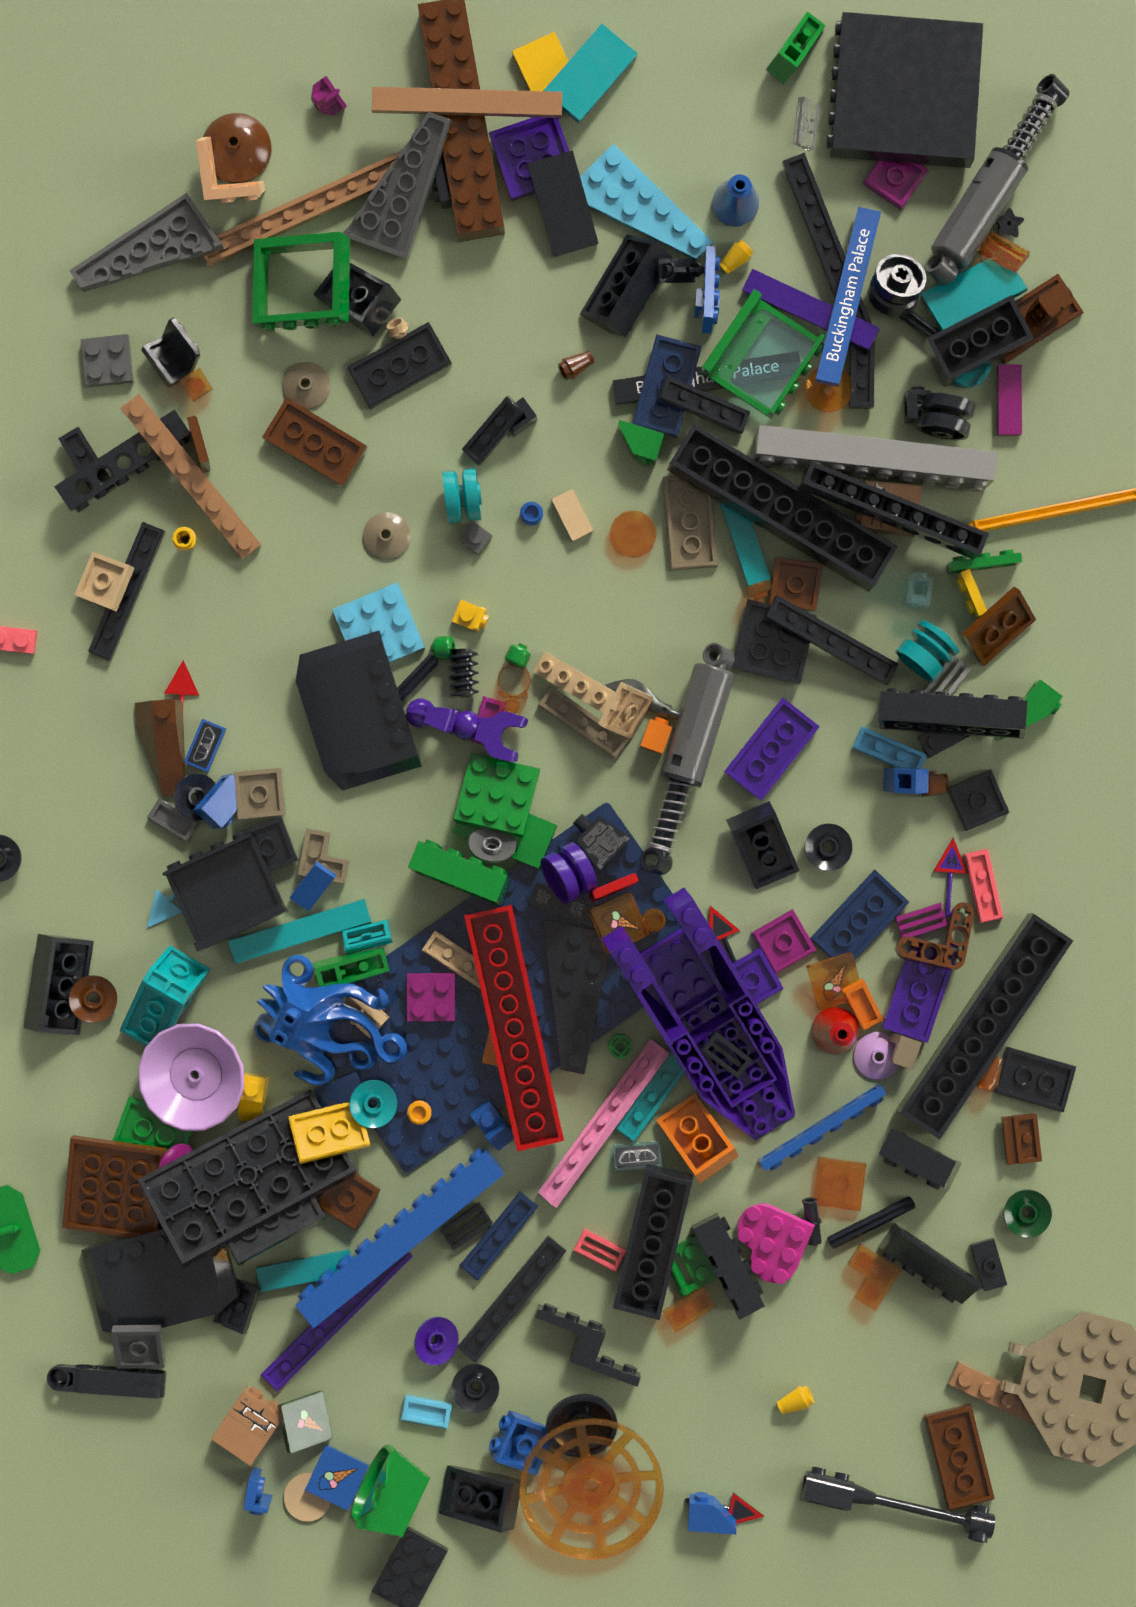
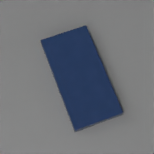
(672, 359)
(860, 917)

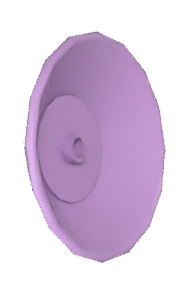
(169, 1082)

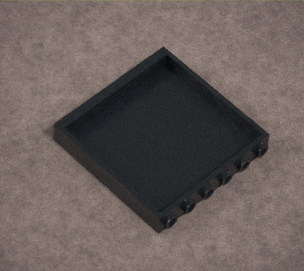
(905, 90)

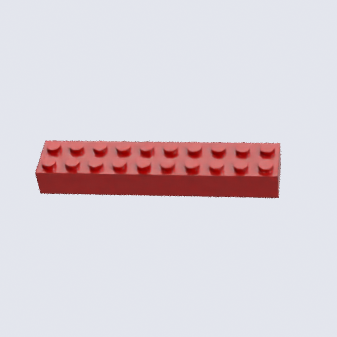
(514, 1028)

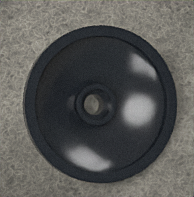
(588, 1407)

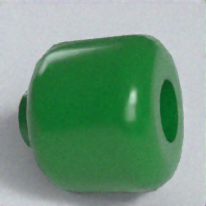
(441, 646)
(518, 655)

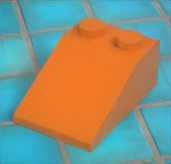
(697, 1138)

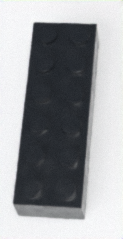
(953, 714)
(653, 1241)

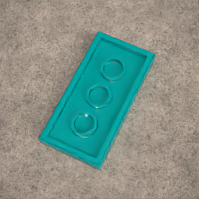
(591, 72)
(972, 292)

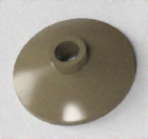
(309, 396)
(392, 546)

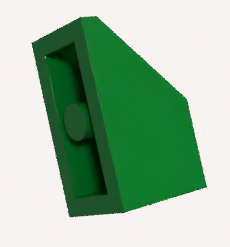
(641, 442)

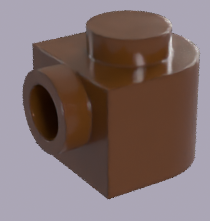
(937, 784)

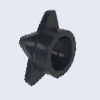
(1015, 221)

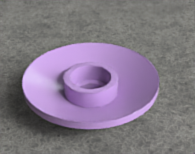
(865, 1056)

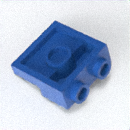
(516, 1440)

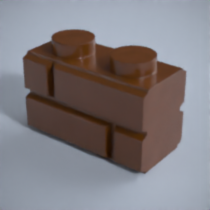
(1051, 304)

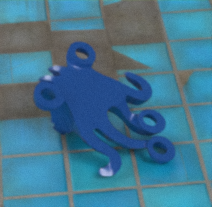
(303, 1015)

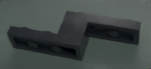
(588, 1344)

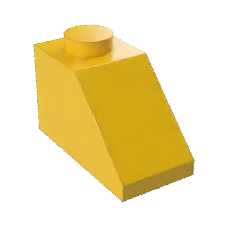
(253, 1096)

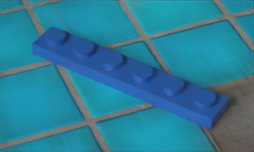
(814, 1133)

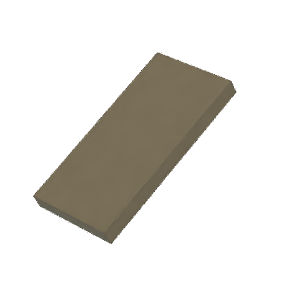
(689, 526)

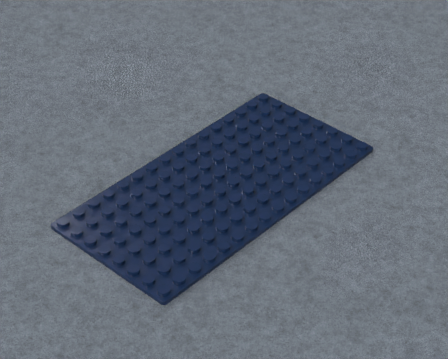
(446, 1056)

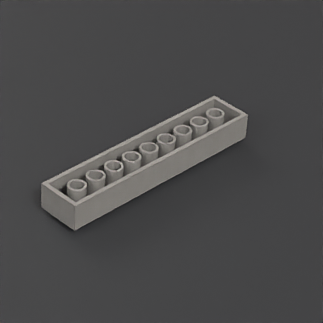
(876, 457)

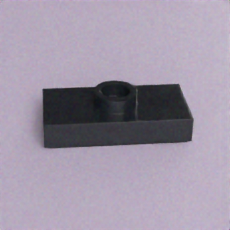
(988, 1264)

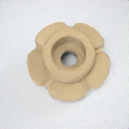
(397, 328)

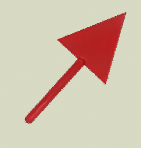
(182, 683)

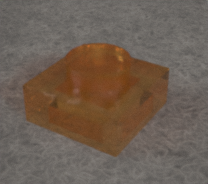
(196, 384)
(758, 590)

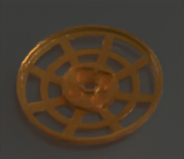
(595, 1500)

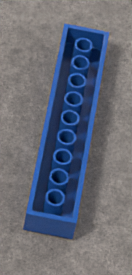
(400, 1237)

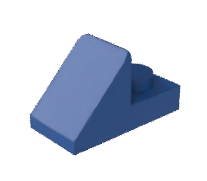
(493, 1125)

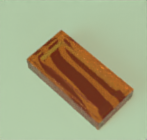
(1003, 252)

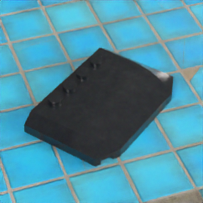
(356, 711)
(145, 1284)

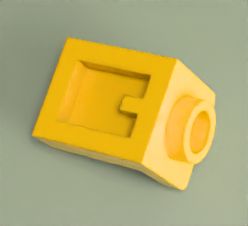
(470, 616)

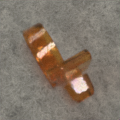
(512, 703)

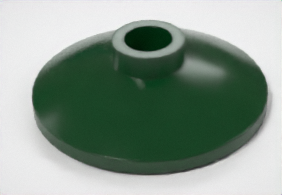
(1036, 1221)

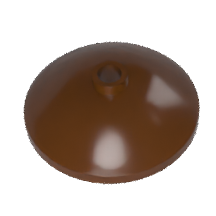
(248, 157)

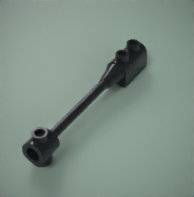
(840, 1493)

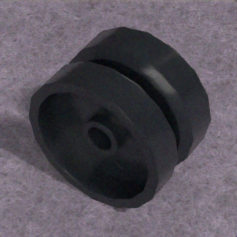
(896, 285)
(946, 416)

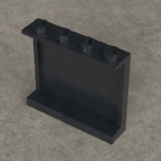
(225, 890)

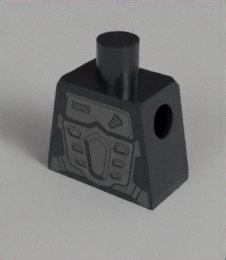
(600, 839)

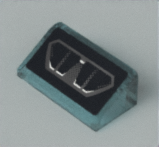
(636, 1155)

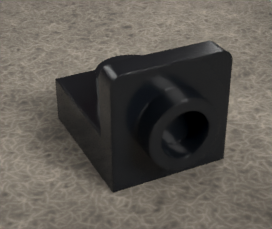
(912, 407)

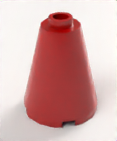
(826, 1029)

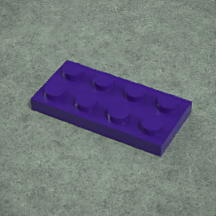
(771, 749)
(917, 997)

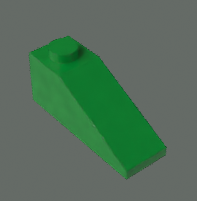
(795, 47)
(1041, 703)
(350, 967)

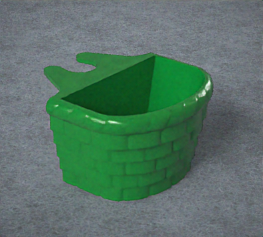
(388, 1493)

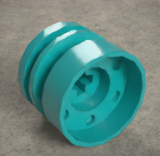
(930, 647)

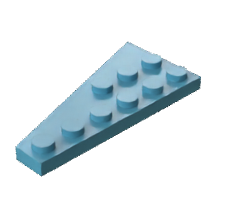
(630, 198)

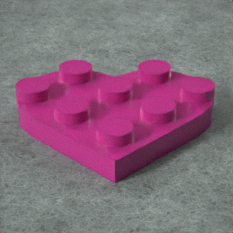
(775, 1241)

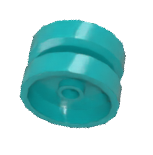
(464, 495)

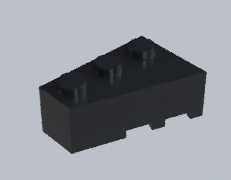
(919, 1160)

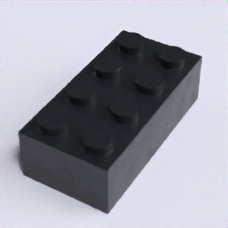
(977, 340)

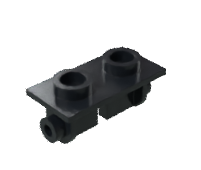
(678, 270)

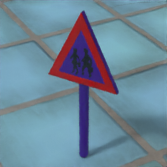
(952, 863)

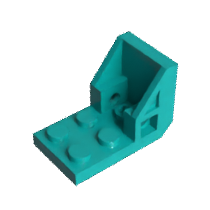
(163, 995)

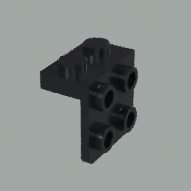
(172, 353)

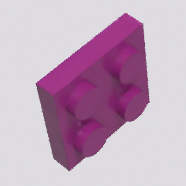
(430, 996)

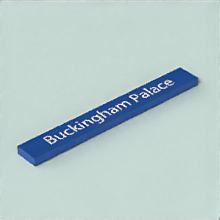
(848, 297)

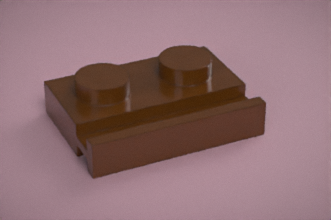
(1021, 1138)

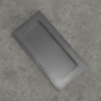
(172, 820)

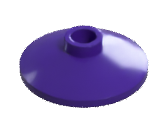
(444, 1344)

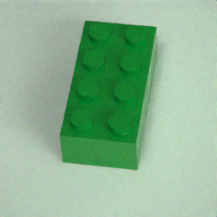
(459, 873)

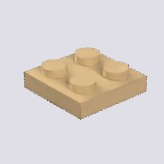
(104, 581)

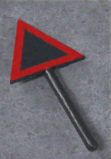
(722, 929)
(740, 1509)

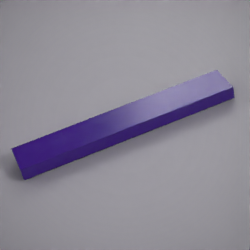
(805, 306)

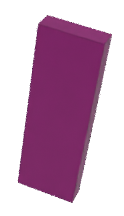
(1009, 399)

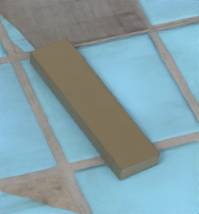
(582, 722)

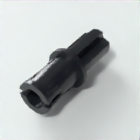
(811, 1215)

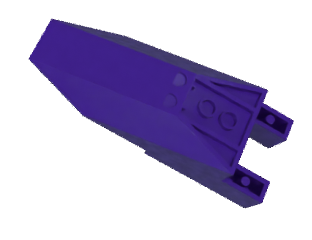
(690, 993)

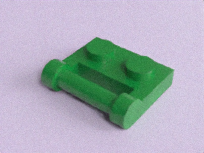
(696, 1264)

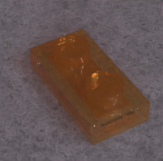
(689, 1309)

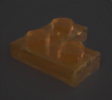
(879, 1276)

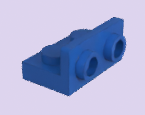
(255, 1500)

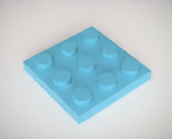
(385, 612)

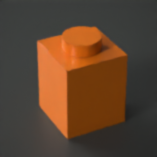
(656, 735)

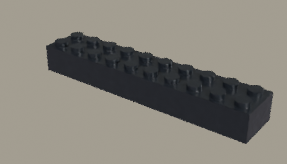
(781, 508)
(984, 1025)

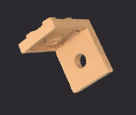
(224, 192)

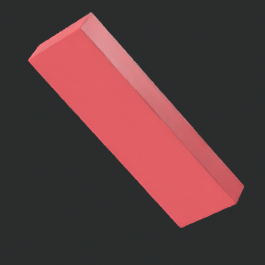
(983, 886)

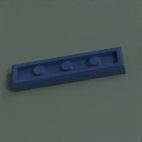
(498, 1235)

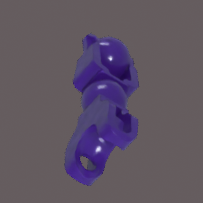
(467, 725)

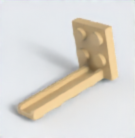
(621, 709)

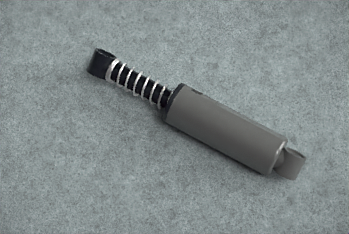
(992, 188)
(690, 748)

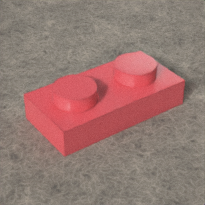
(18, 640)

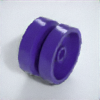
(568, 873)

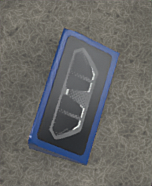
(205, 745)

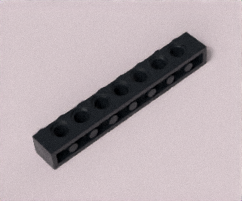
(893, 510)

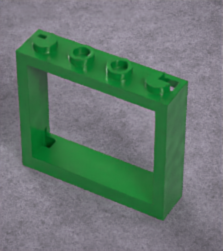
(300, 243)

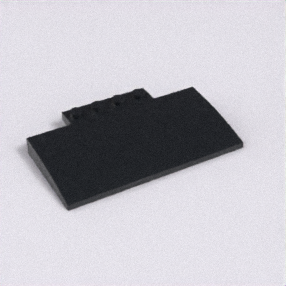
(243, 1188)

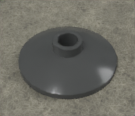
(491, 845)

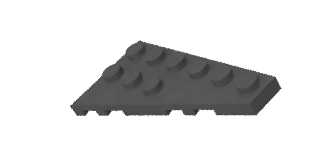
(398, 200)
(160, 241)

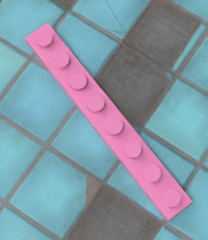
(603, 1123)

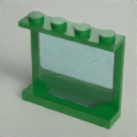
(762, 356)

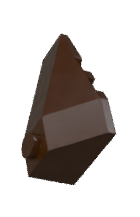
(163, 739)

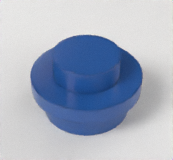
(531, 513)

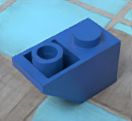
(905, 780)

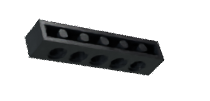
(69, 487)

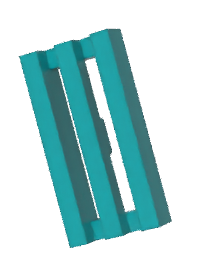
(367, 939)

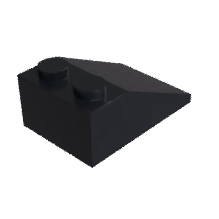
(369, 299)
(762, 845)
(480, 1498)

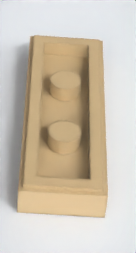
(452, 957)

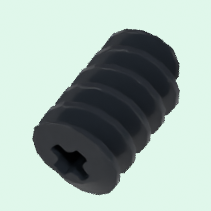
(463, 673)

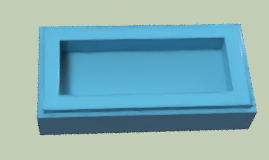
(426, 1411)

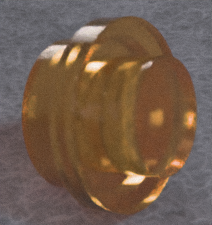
(653, 920)

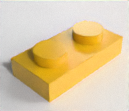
(967, 585)

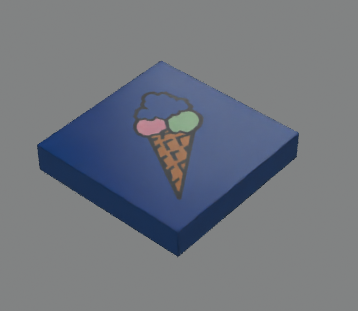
(337, 1477)

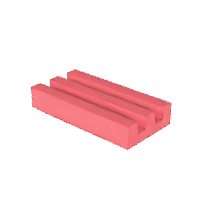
(582, 1240)

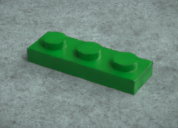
(985, 561)

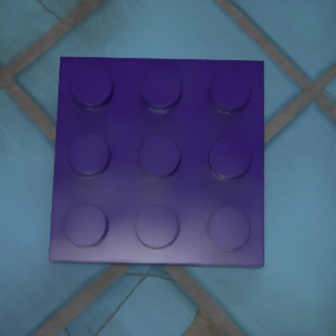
(523, 144)

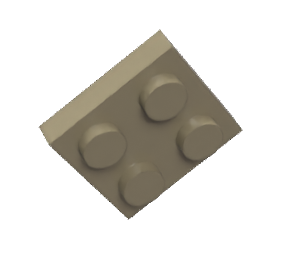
(259, 793)

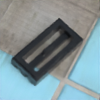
(711, 1042)
(449, 1238)

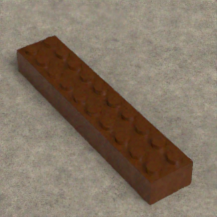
(467, 144)

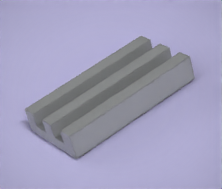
(958, 664)

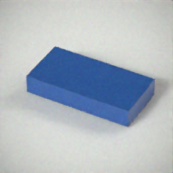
(312, 886)

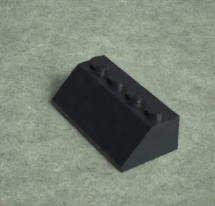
(625, 285)
(56, 968)
(929, 1264)

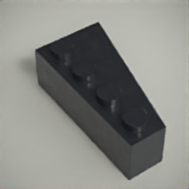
(728, 1266)

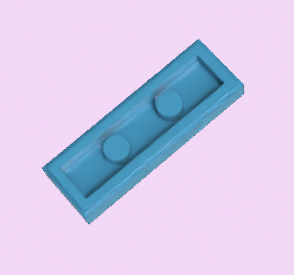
(887, 750)

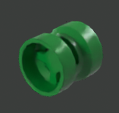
(618, 1043)

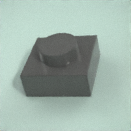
(475, 538)

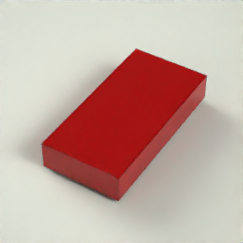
(613, 887)

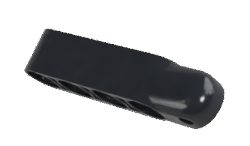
(108, 1380)

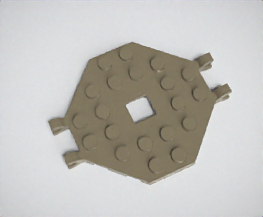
(1053, 1380)

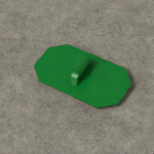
(17, 1235)

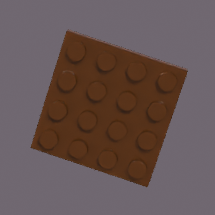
(105, 1189)

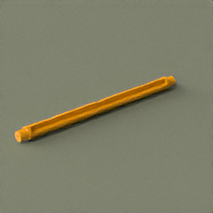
(1055, 510)

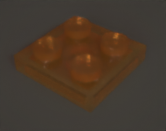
(839, 1183)

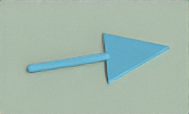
(162, 909)

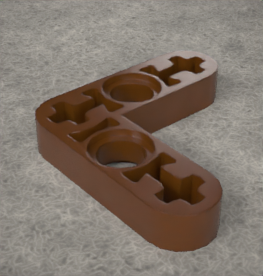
(942, 951)

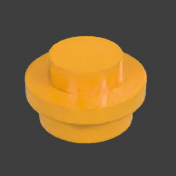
(419, 1112)

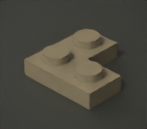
(315, 849)

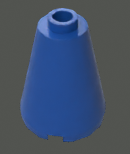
(736, 201)

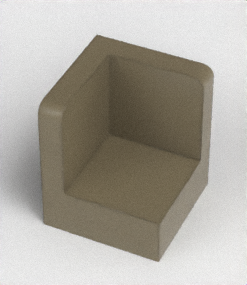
(905, 1050)

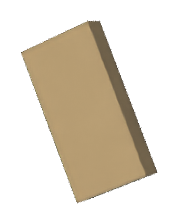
(572, 515)

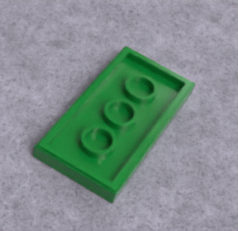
(530, 847)

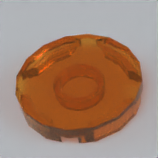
(633, 534)

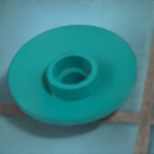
(383, 1110)

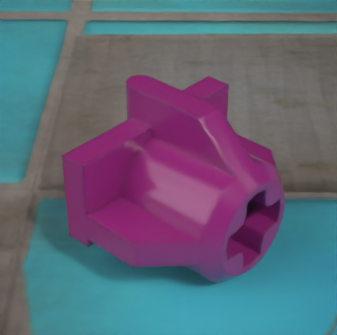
(326, 97)

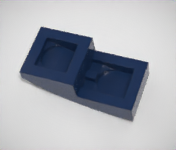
(337, 1091)

